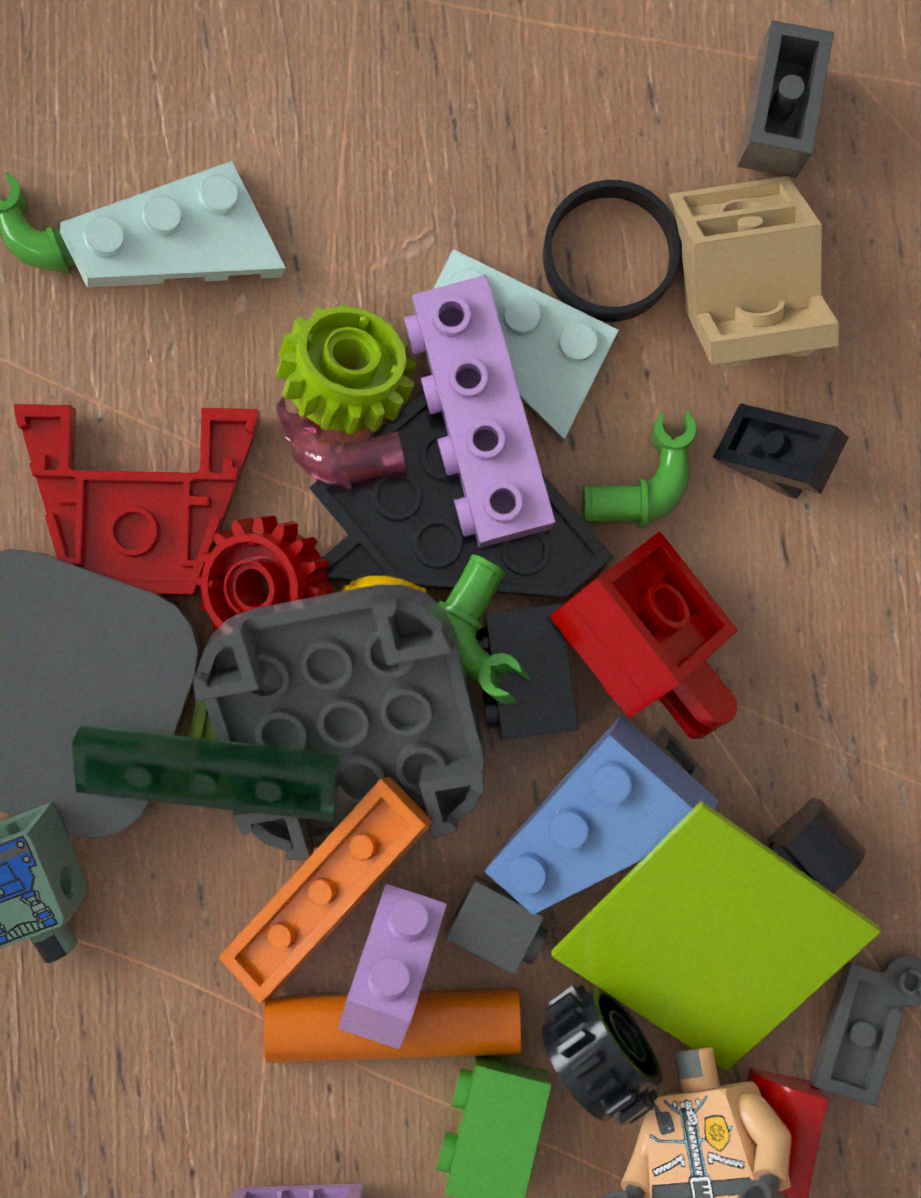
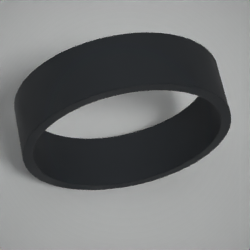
(621, 190)

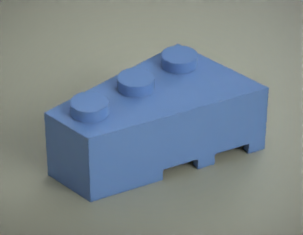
(597, 819)

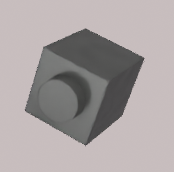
(496, 927)

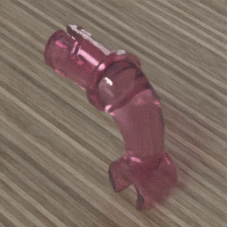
(339, 462)

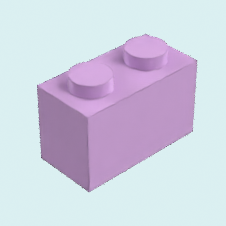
(392, 966)

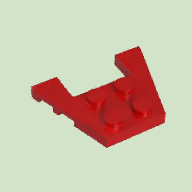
(131, 522)

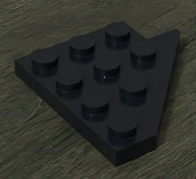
(411, 530)

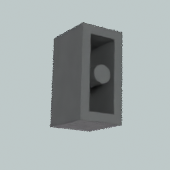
(785, 99)

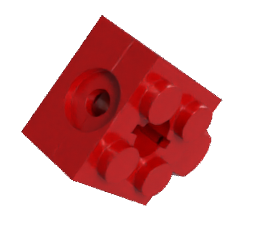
(649, 636)

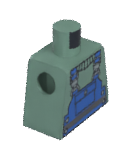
(39, 882)

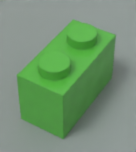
(496, 1129)

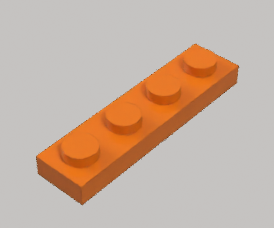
(325, 889)

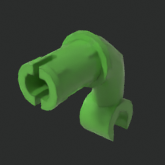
(32, 247)
(649, 498)
(464, 610)

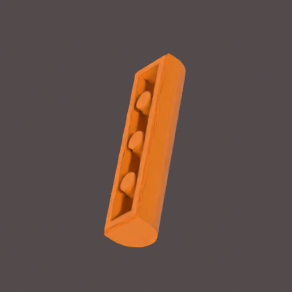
(441, 1026)

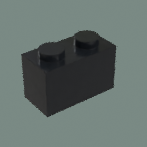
(547, 699)

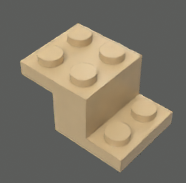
(753, 271)

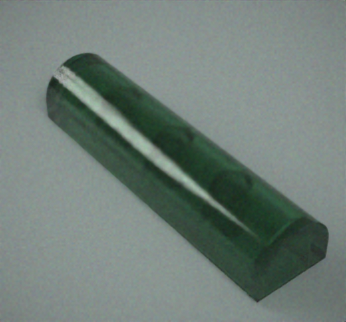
(206, 773)

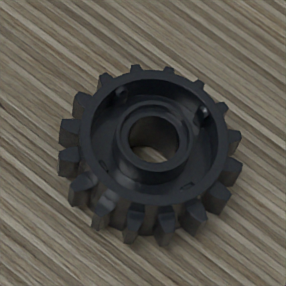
(601, 1054)

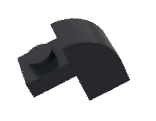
(818, 845)

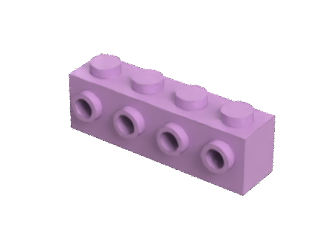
(481, 412)

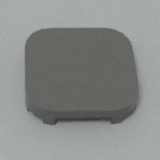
(80, 655)
(352, 677)

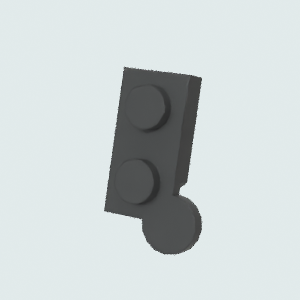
(865, 1027)

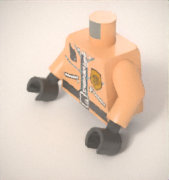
(708, 1140)

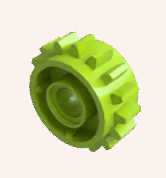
(345, 369)

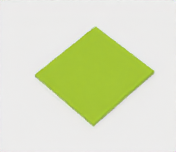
(715, 937)

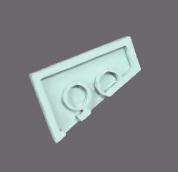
(174, 231)
(548, 342)

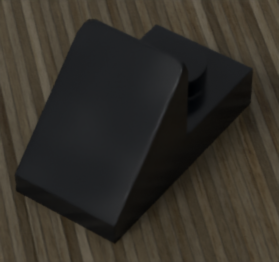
(781, 450)

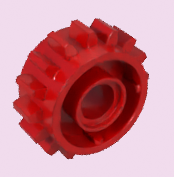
(255, 547)

